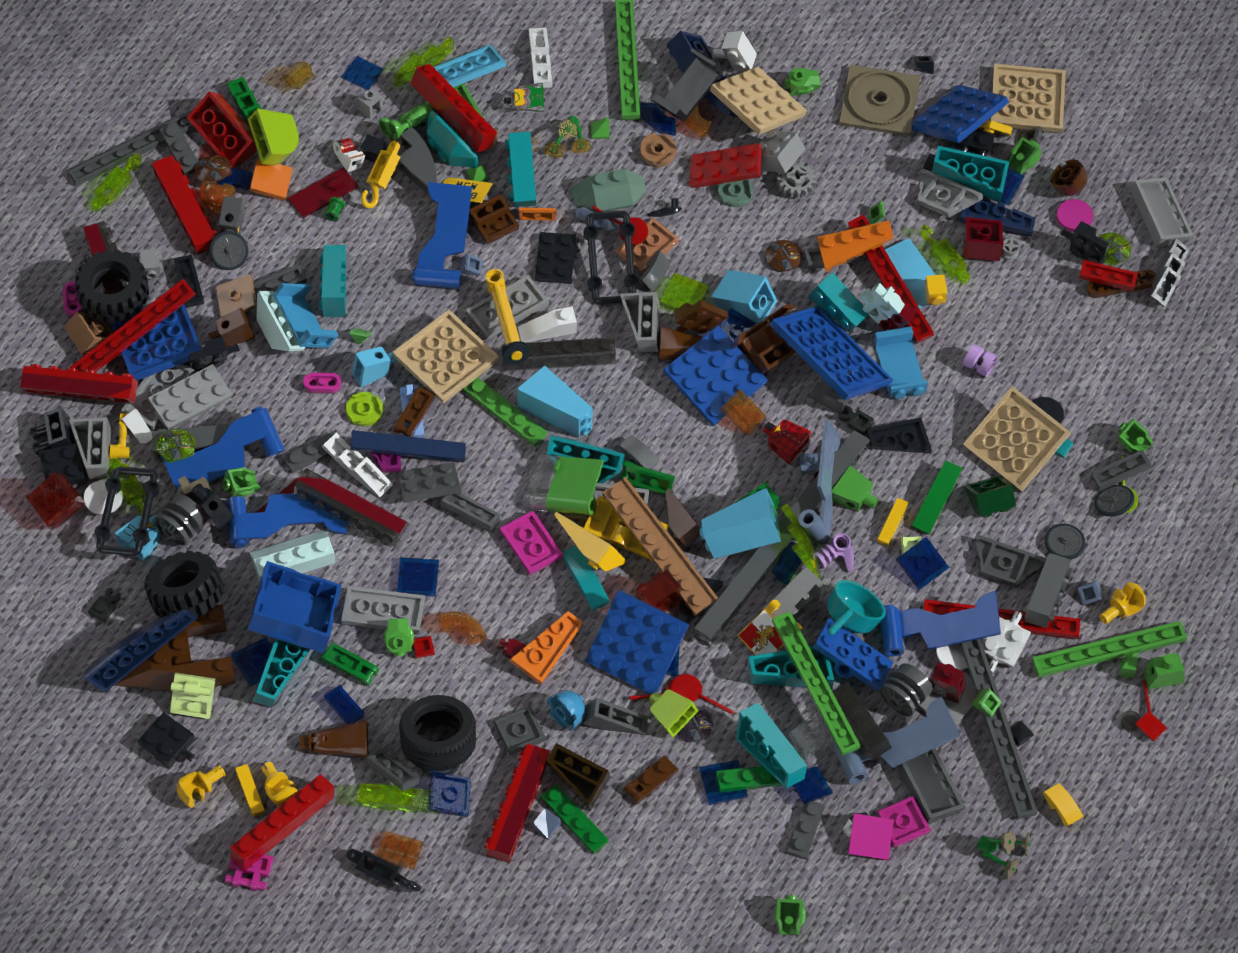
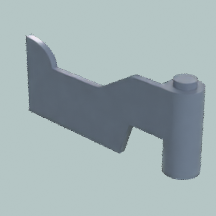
(820, 526)
(906, 742)

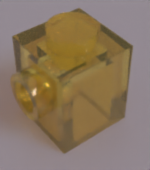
(298, 75)

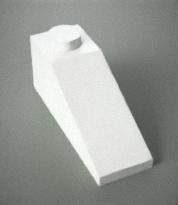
(550, 325)

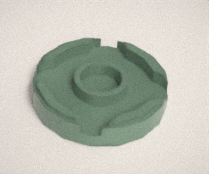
(735, 193)

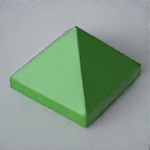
(477, 173)
(876, 213)
(359, 335)

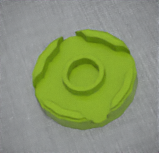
(364, 409)

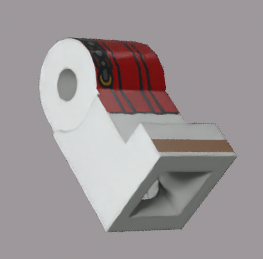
(347, 154)

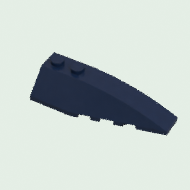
(680, 51)
(135, 649)

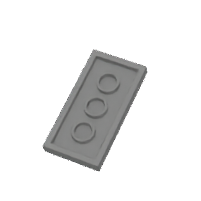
(524, 300)
(153, 385)
(190, 397)
(374, 607)

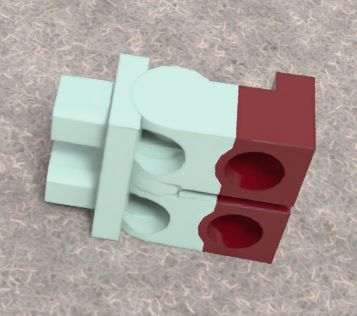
(886, 307)

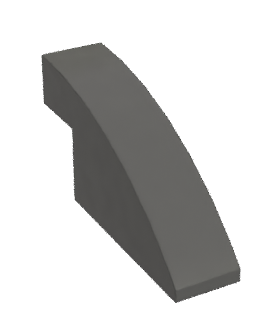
(417, 160)

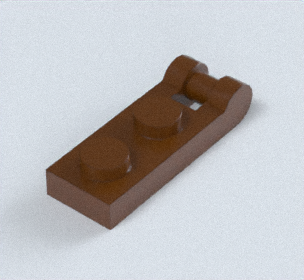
(414, 412)
(651, 779)

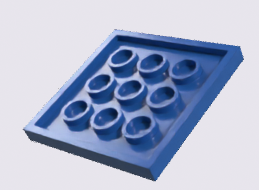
(959, 113)
(162, 346)
(713, 373)
(637, 642)

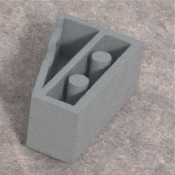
(643, 317)
(93, 441)
(799, 594)

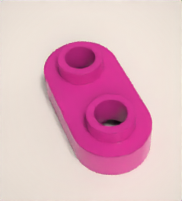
(70, 300)
(322, 382)

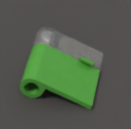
(563, 485)

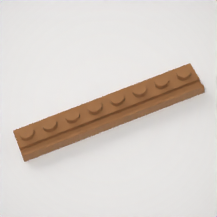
(659, 544)

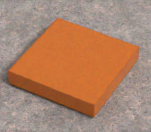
(271, 180)

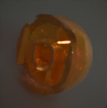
(212, 195)

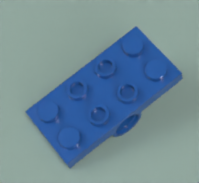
(853, 656)

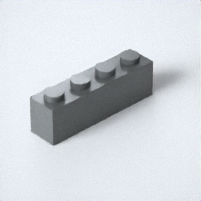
(203, 435)
(1047, 590)

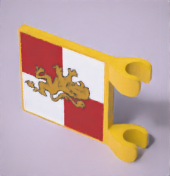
(761, 634)

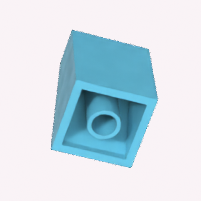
(746, 294)

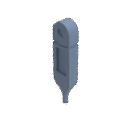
(605, 224)

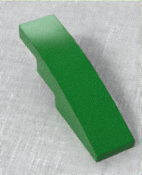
(243, 98)
(937, 497)

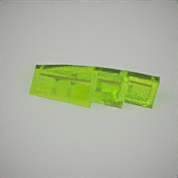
(431, 56)
(803, 547)
(392, 798)

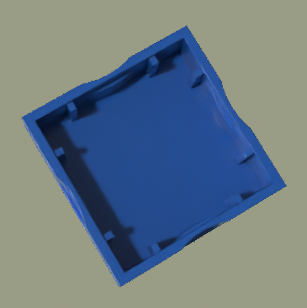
(294, 607)

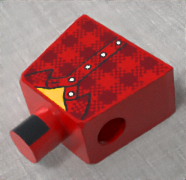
(787, 439)

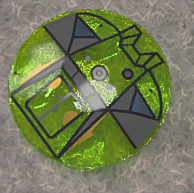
(1118, 249)
(176, 445)

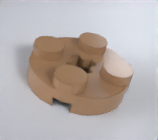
(655, 158)

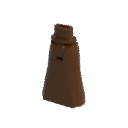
(674, 343)
(340, 740)

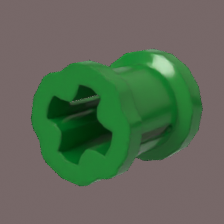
(334, 209)

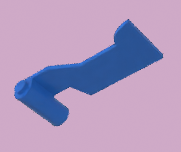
(448, 237)
(229, 451)
(280, 512)
(940, 629)

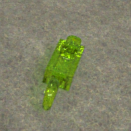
(117, 181)
(944, 253)
(130, 488)

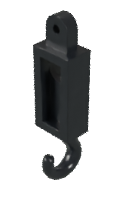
(383, 871)

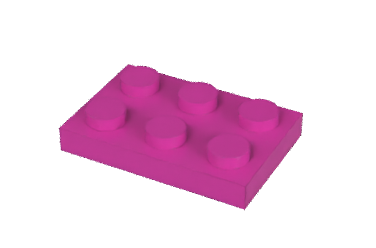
(531, 542)

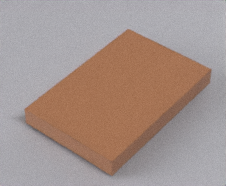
(658, 239)

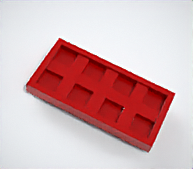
(725, 165)

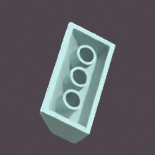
(300, 554)

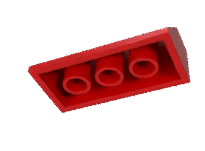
(223, 128)

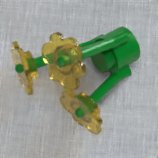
(569, 129)

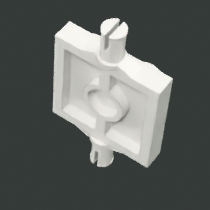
(1007, 646)

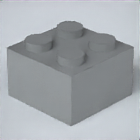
(780, 150)

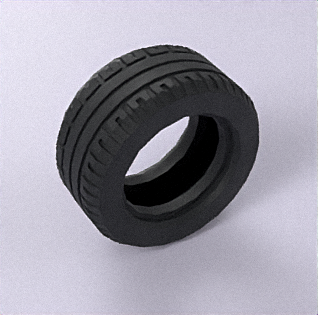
(440, 754)

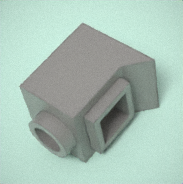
(369, 99)
(151, 262)

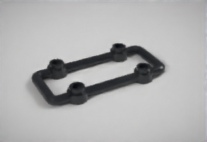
(590, 233)
(113, 487)

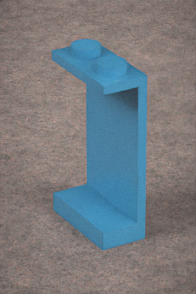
(300, 316)
(900, 362)

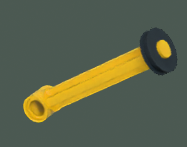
(515, 350)

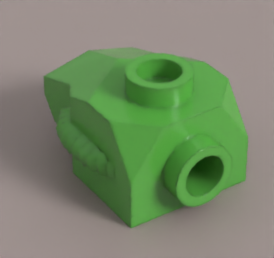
(802, 81)
(1024, 155)
(1133, 436)
(240, 482)
(398, 636)
(790, 915)

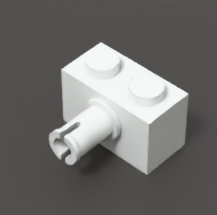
(737, 50)

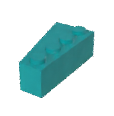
(521, 168)
(972, 170)
(333, 281)
(279, 669)
(780, 670)
(769, 746)

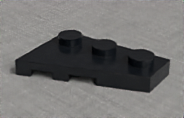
(900, 436)

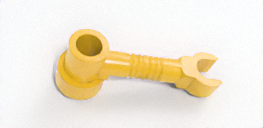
(120, 450)

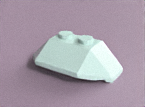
(274, 323)

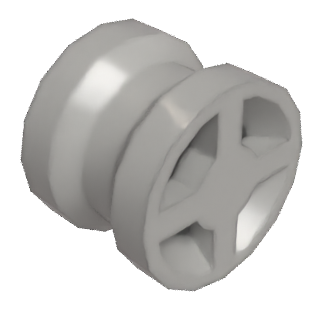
(1013, 246)

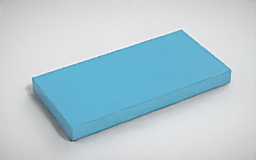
(471, 65)
(911, 268)

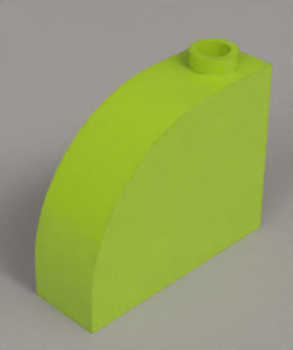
(273, 135)

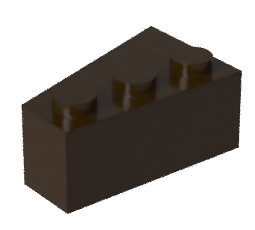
(578, 774)

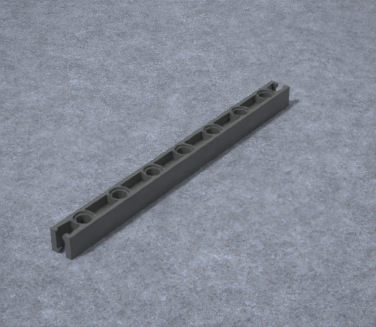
(767, 556)

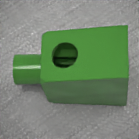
(854, 491)
(1166, 670)

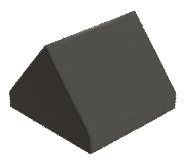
(1035, 134)

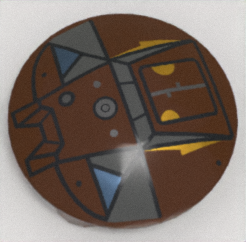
(213, 168)
(783, 255)

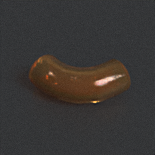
(698, 124)
(463, 623)

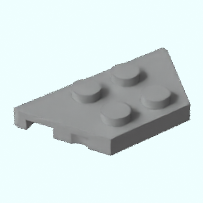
(945, 195)

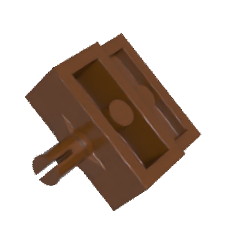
(493, 219)
(698, 317)

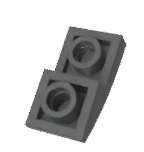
(655, 272)
(639, 452)

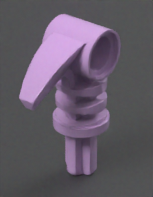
(833, 551)

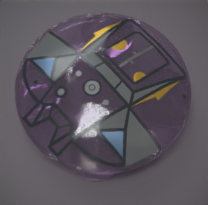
(698, 727)

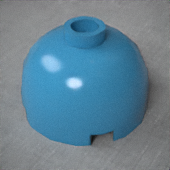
(567, 708)

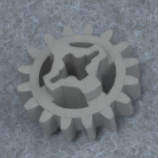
(797, 180)

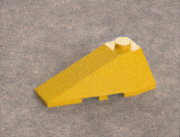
(596, 550)

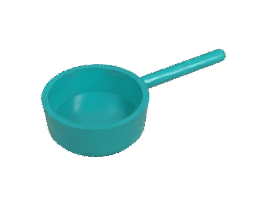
(854, 608)

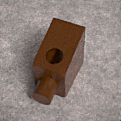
(234, 328)

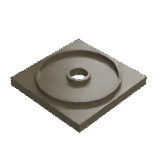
(864, 112)

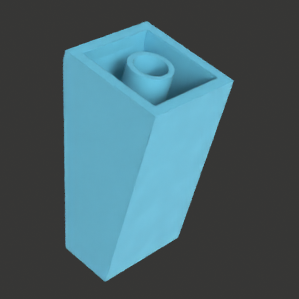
(555, 403)
(742, 526)

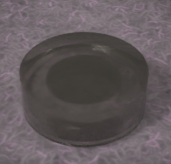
(1129, 719)

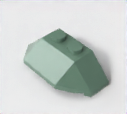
(609, 190)

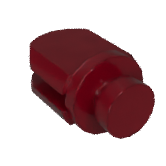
(510, 647)

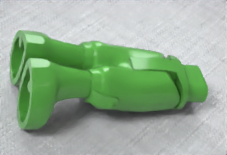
(411, 118)

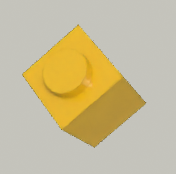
(935, 289)

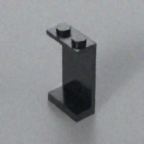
(690, 87)

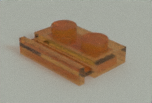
(743, 412)
(400, 849)

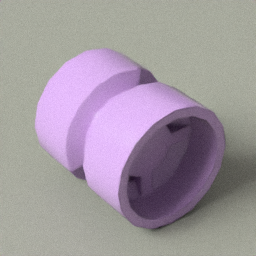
(974, 358)

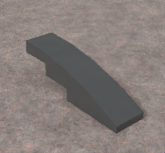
(1168, 272)

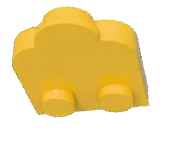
(991, 126)

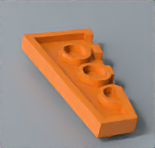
(852, 243)
(545, 650)

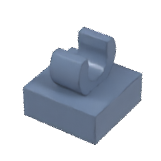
(809, 463)

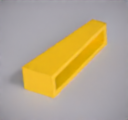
(892, 522)
(249, 789)

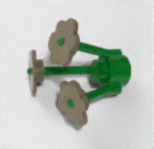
(988, 845)

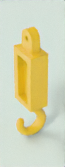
(381, 173)

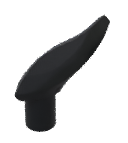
(667, 210)

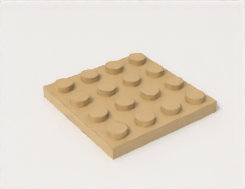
(1033, 97)
(758, 100)
(445, 356)
(1017, 438)

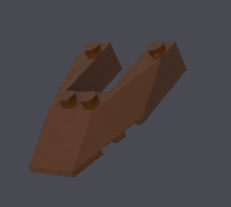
(174, 657)

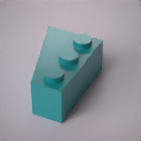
(838, 302)

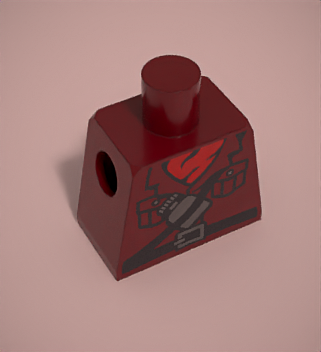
(947, 682)

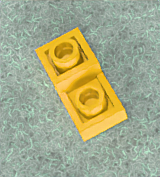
(1064, 804)

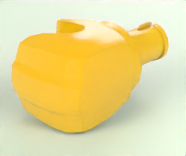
(1124, 603)
(197, 783)
(277, 785)

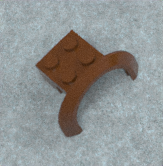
(764, 344)

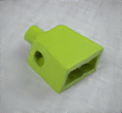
(672, 711)

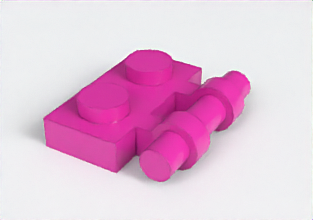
(259, 869)

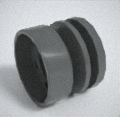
(181, 519)
(906, 689)

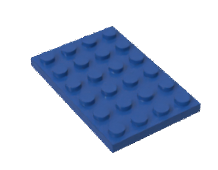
(831, 352)

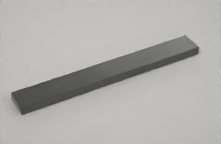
(121, 153)

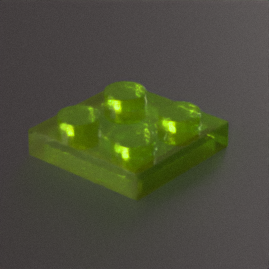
(683, 290)

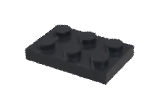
(555, 257)

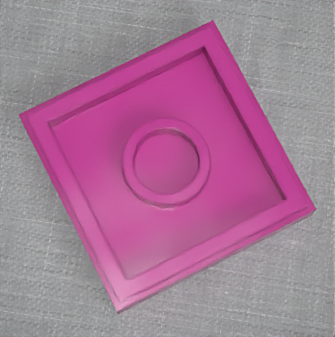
(908, 821)
(870, 836)

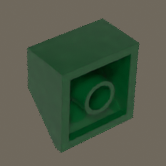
(991, 496)

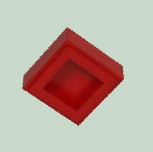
(423, 647)

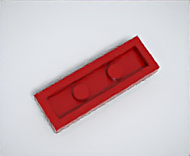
(1108, 275)

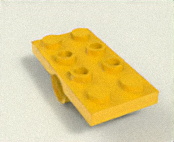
(610, 528)

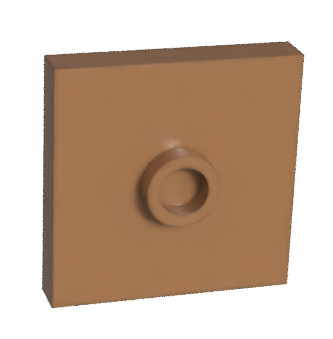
(236, 295)

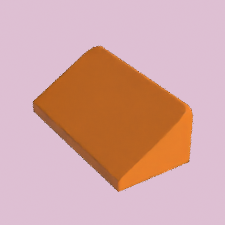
(547, 214)

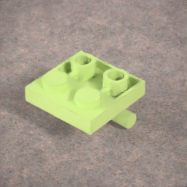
(192, 695)

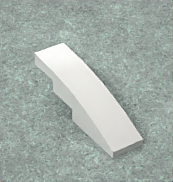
(540, 56)
(357, 466)

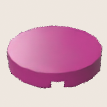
(1072, 212)

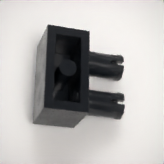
(978, 142)
(56, 428)

